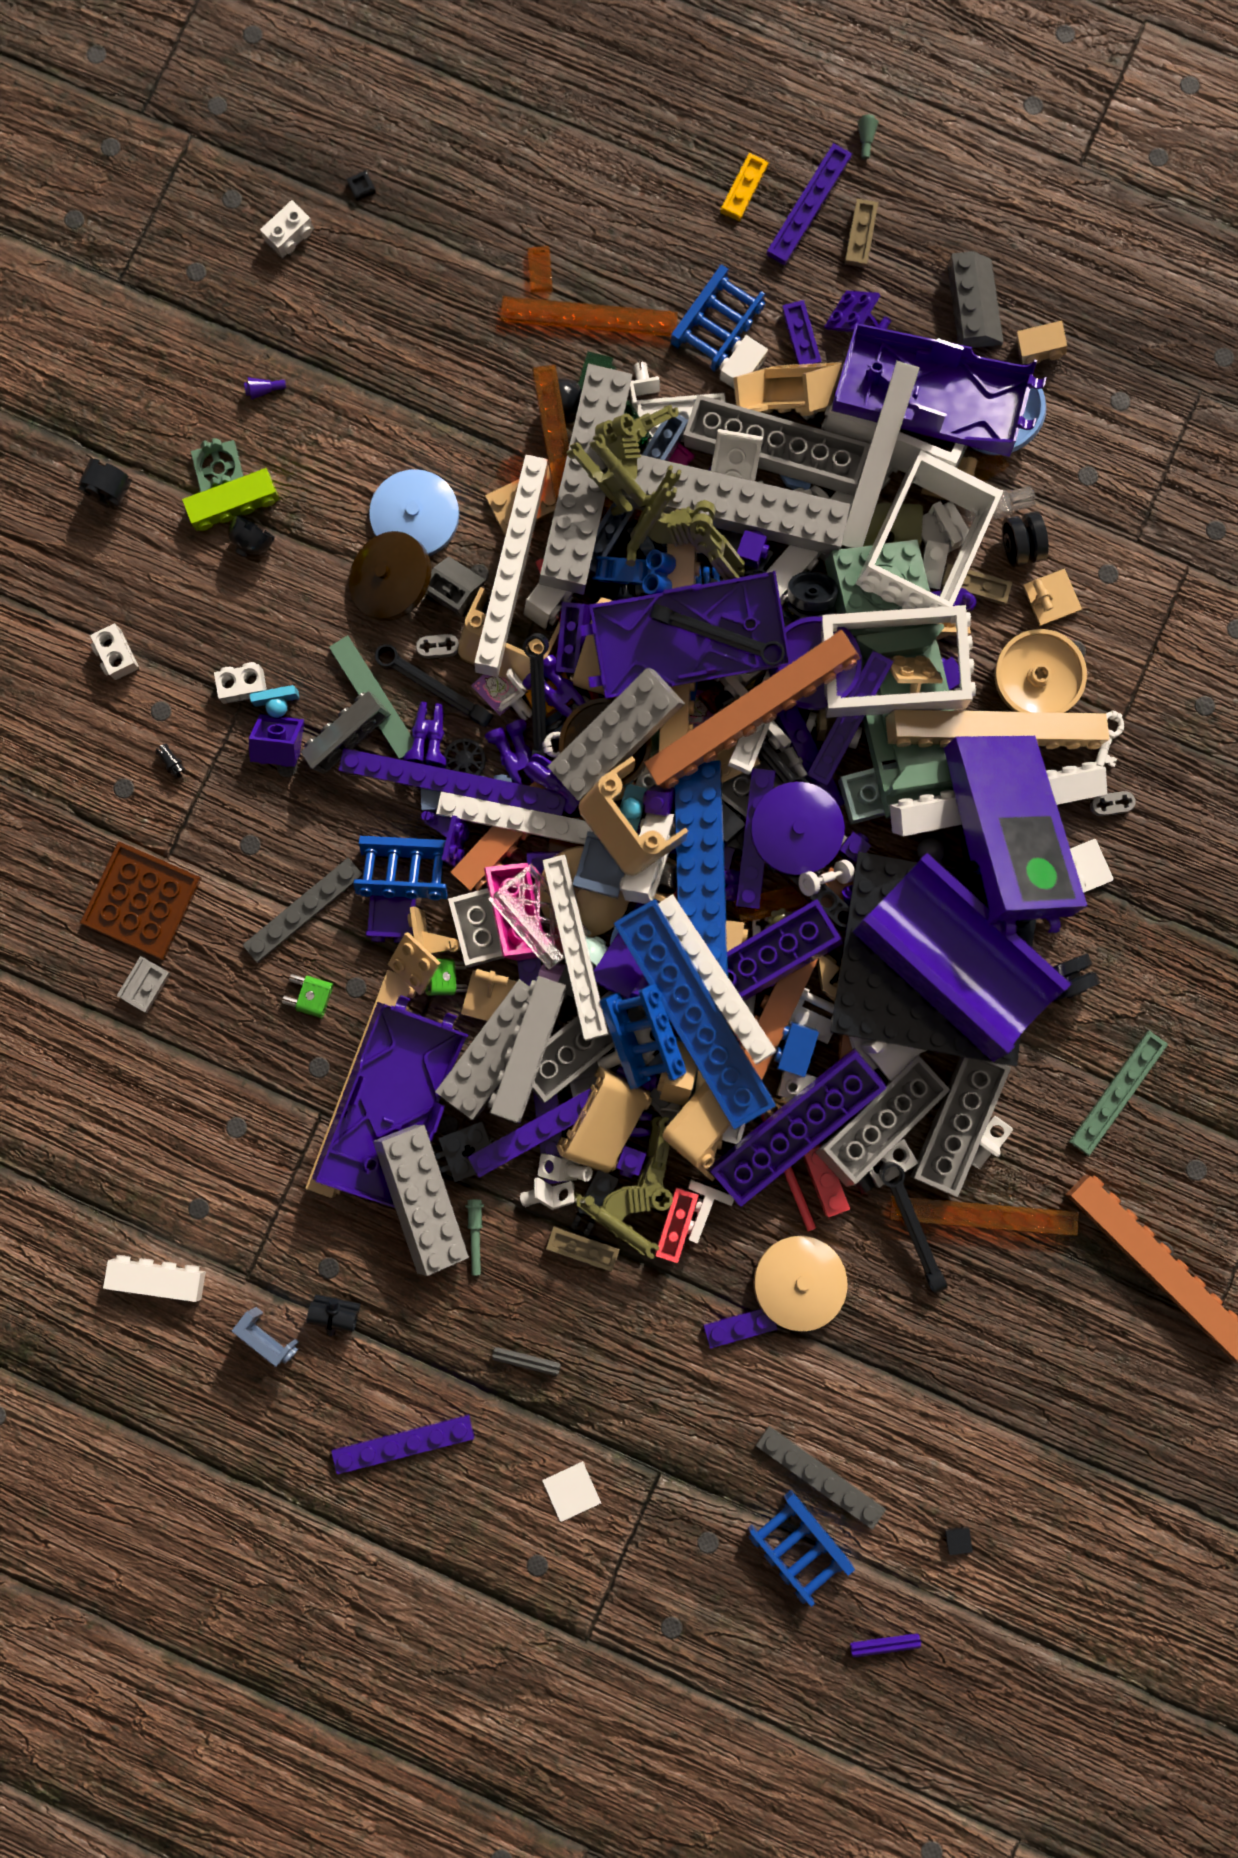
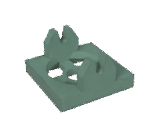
(214, 448)

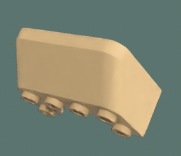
(788, 387)

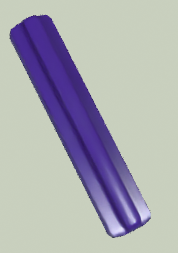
(885, 1645)

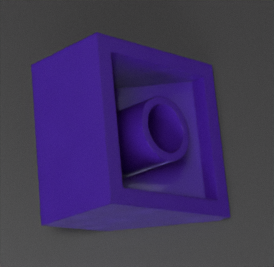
(276, 740)

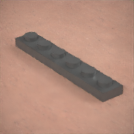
(302, 910)
(820, 1477)

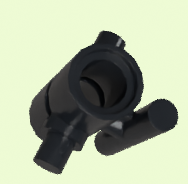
(333, 1314)

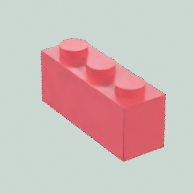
(826, 1184)
(676, 1225)

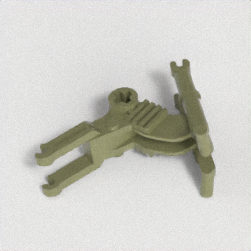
(620, 455)
(684, 527)
(638, 1197)

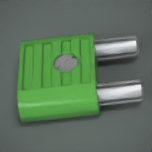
(444, 979)
(312, 997)

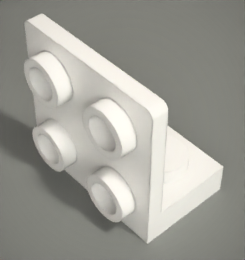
(1091, 865)
(889, 1057)

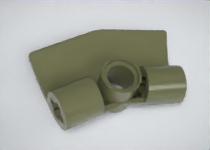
(905, 527)

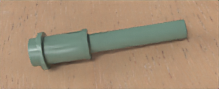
(474, 1224)

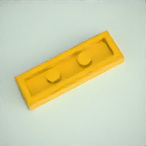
(744, 187)

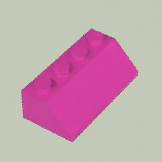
(511, 943)

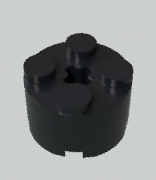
(104, 483)

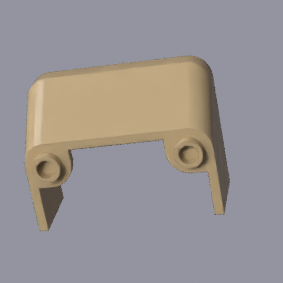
(513, 656)
(615, 832)
(698, 1129)

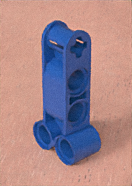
(648, 573)

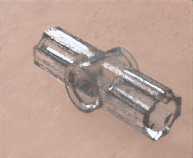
(1010, 502)

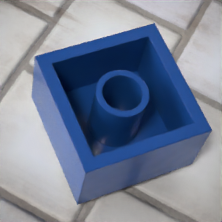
(796, 1048)

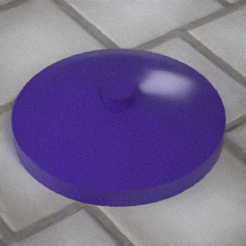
(804, 636)
(797, 828)

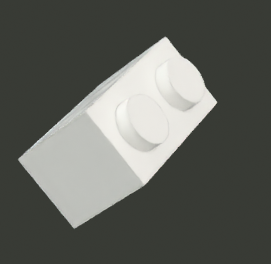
(746, 358)

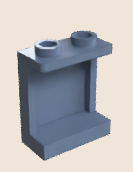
(597, 869)
(261, 1341)

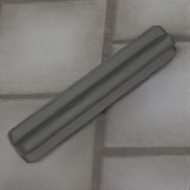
(526, 1361)

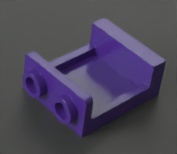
(389, 918)

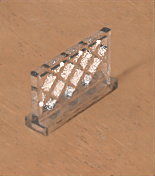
(524, 923)

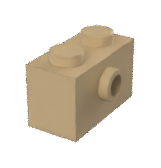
(1042, 343)

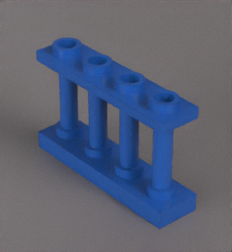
(708, 299)
(395, 848)
(626, 1043)
(823, 1544)

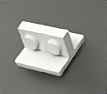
(944, 525)

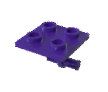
(853, 309)
(455, 831)

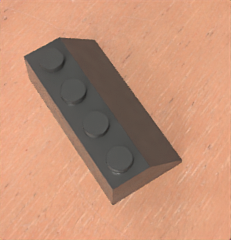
(974, 300)
(345, 732)

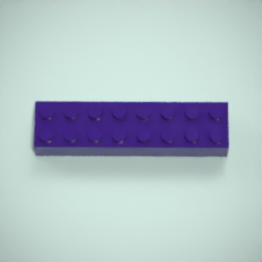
(781, 950)
(797, 1127)

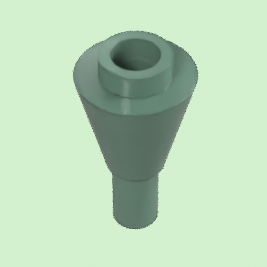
(867, 128)

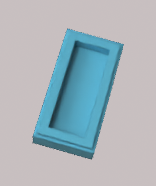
(275, 699)
(632, 804)

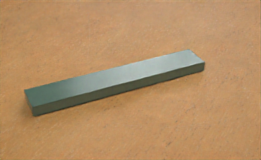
(364, 681)
(1118, 1093)

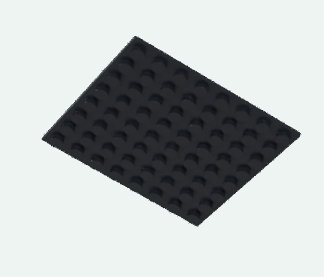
(878, 1002)

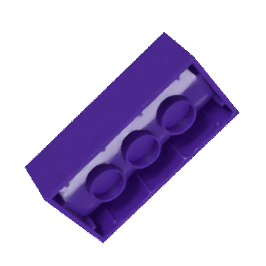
(967, 971)

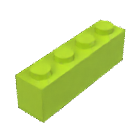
(231, 499)

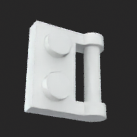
(811, 1019)

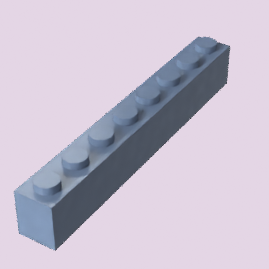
(611, 527)

